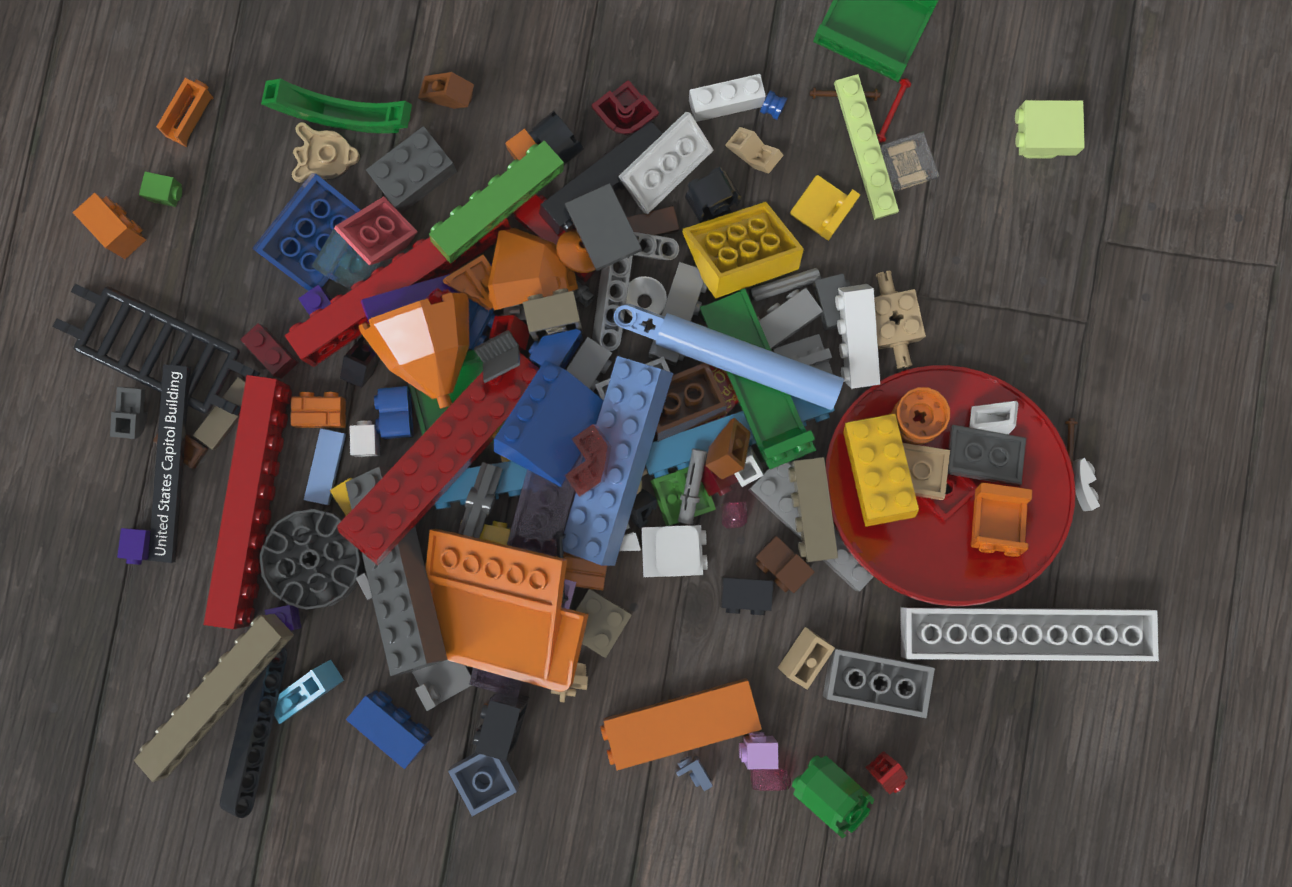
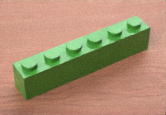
(496, 201)

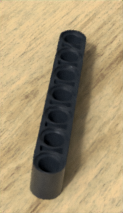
(252, 739)

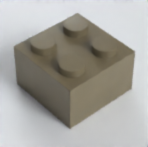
(604, 622)

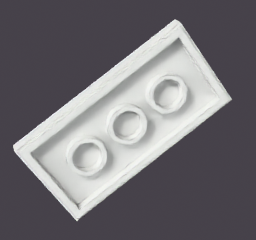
(666, 163)

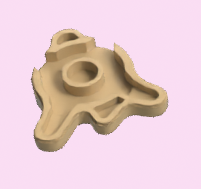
(322, 153)

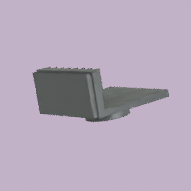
(498, 355)

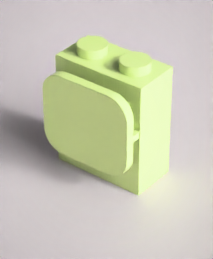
(1050, 128)

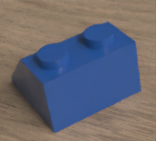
(556, 348)

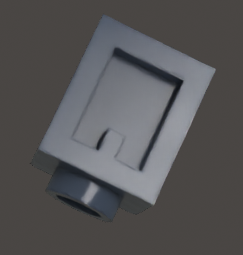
(699, 774)

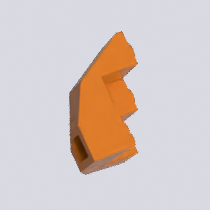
(524, 268)

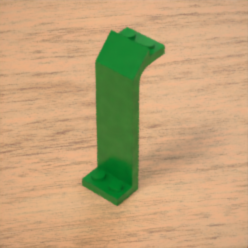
(767, 410)

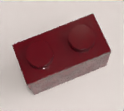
(269, 351)

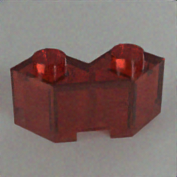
(596, 452)

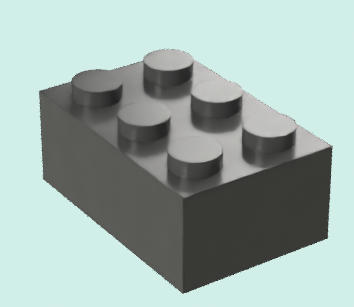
(411, 170)

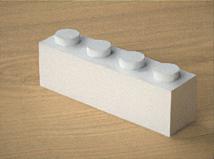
(858, 336)

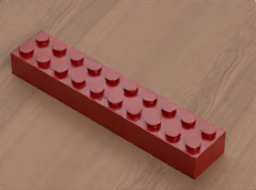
(339, 322)
(434, 462)
(247, 503)

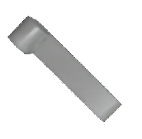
(621, 281)

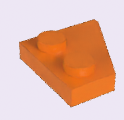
(473, 281)

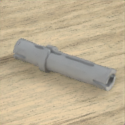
(692, 486)

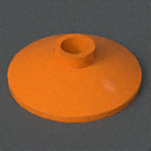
(572, 254)

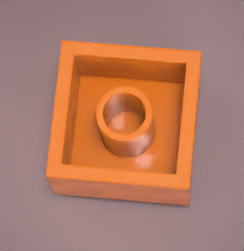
(110, 225)

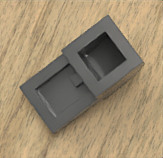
(129, 417)

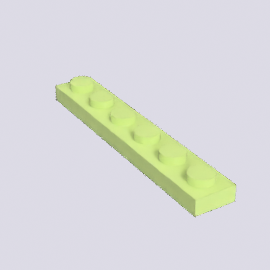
(866, 146)

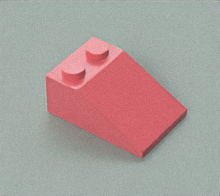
(377, 232)

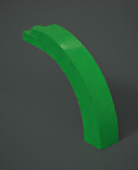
(334, 111)

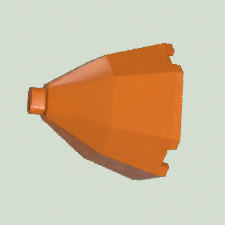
(424, 343)

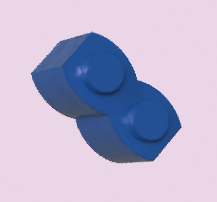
(394, 412)

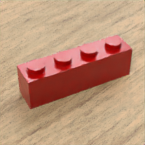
(529, 217)

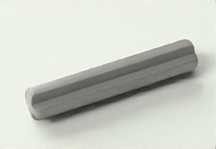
(785, 284)

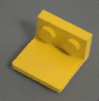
(823, 207)

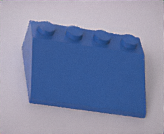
(303, 229)
(545, 421)

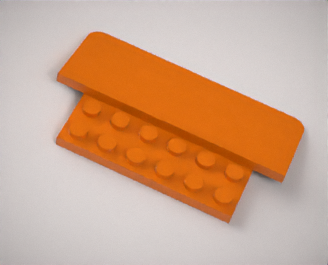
(504, 609)

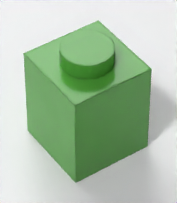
(161, 189)

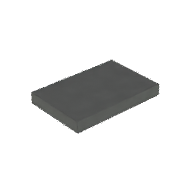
(603, 227)
(986, 455)

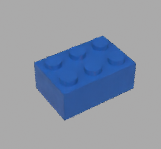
(390, 728)

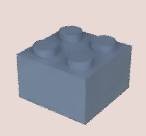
(483, 781)

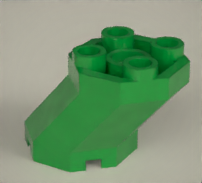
(832, 795)

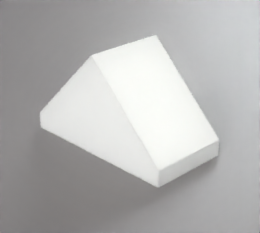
(995, 417)

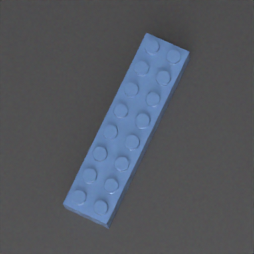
(629, 424)

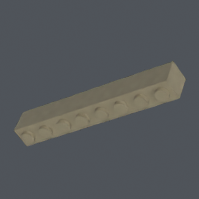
(213, 697)

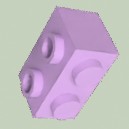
(759, 751)

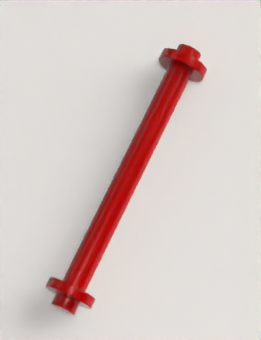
(904, 84)

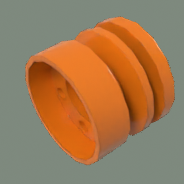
(932, 409)

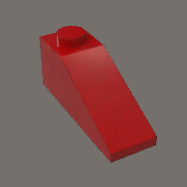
(887, 773)

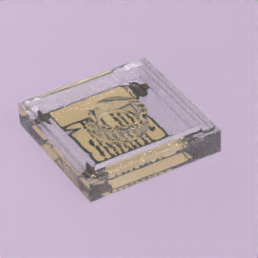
(909, 162)

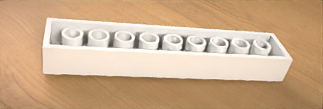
(1029, 634)

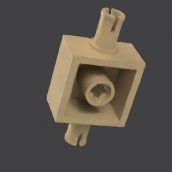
(906, 310)

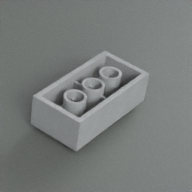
(887, 696)

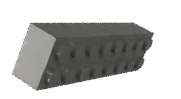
(401, 595)

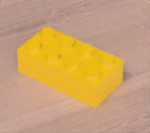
(880, 470)

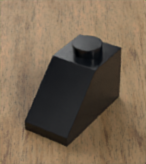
(359, 363)

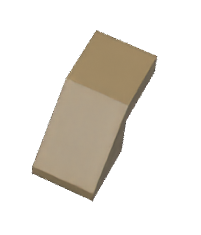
(753, 151)

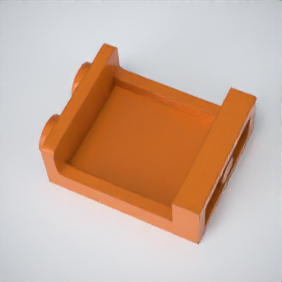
(1000, 519)

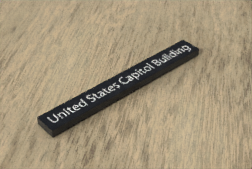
(169, 463)

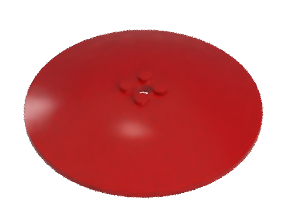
(933, 552)

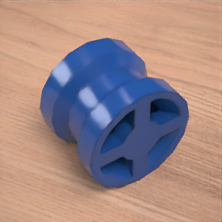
(773, 105)

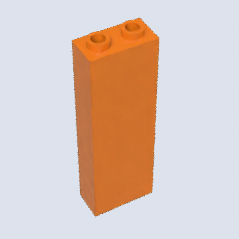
(680, 724)

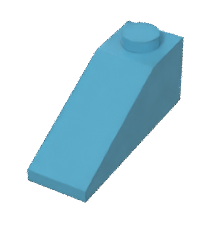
(307, 690)

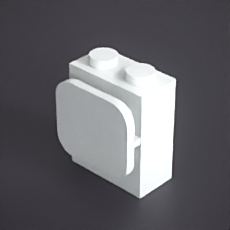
(673, 551)

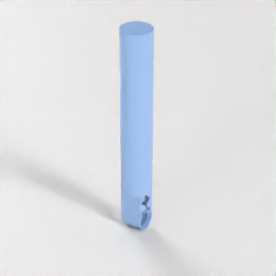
(735, 356)

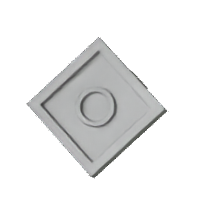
(808, 351)

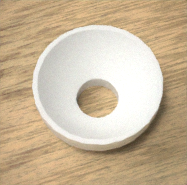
(650, 287)

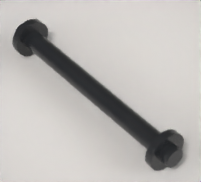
(559, 536)

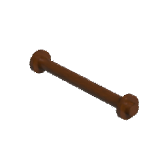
(825, 93)
(1070, 441)

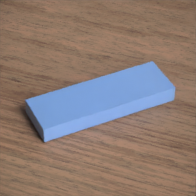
(324, 466)

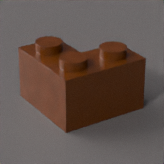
(784, 564)

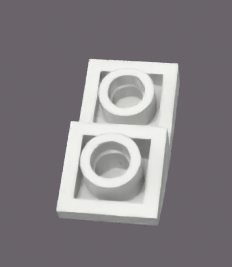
(1084, 475)

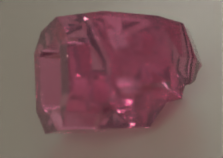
(733, 514)
(770, 779)

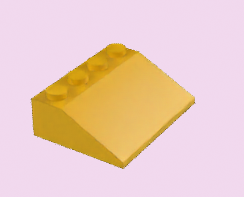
(742, 249)

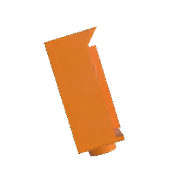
(178, 107)

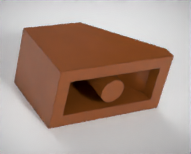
(446, 90)
(729, 450)

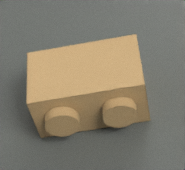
(806, 658)

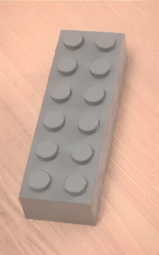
(775, 494)

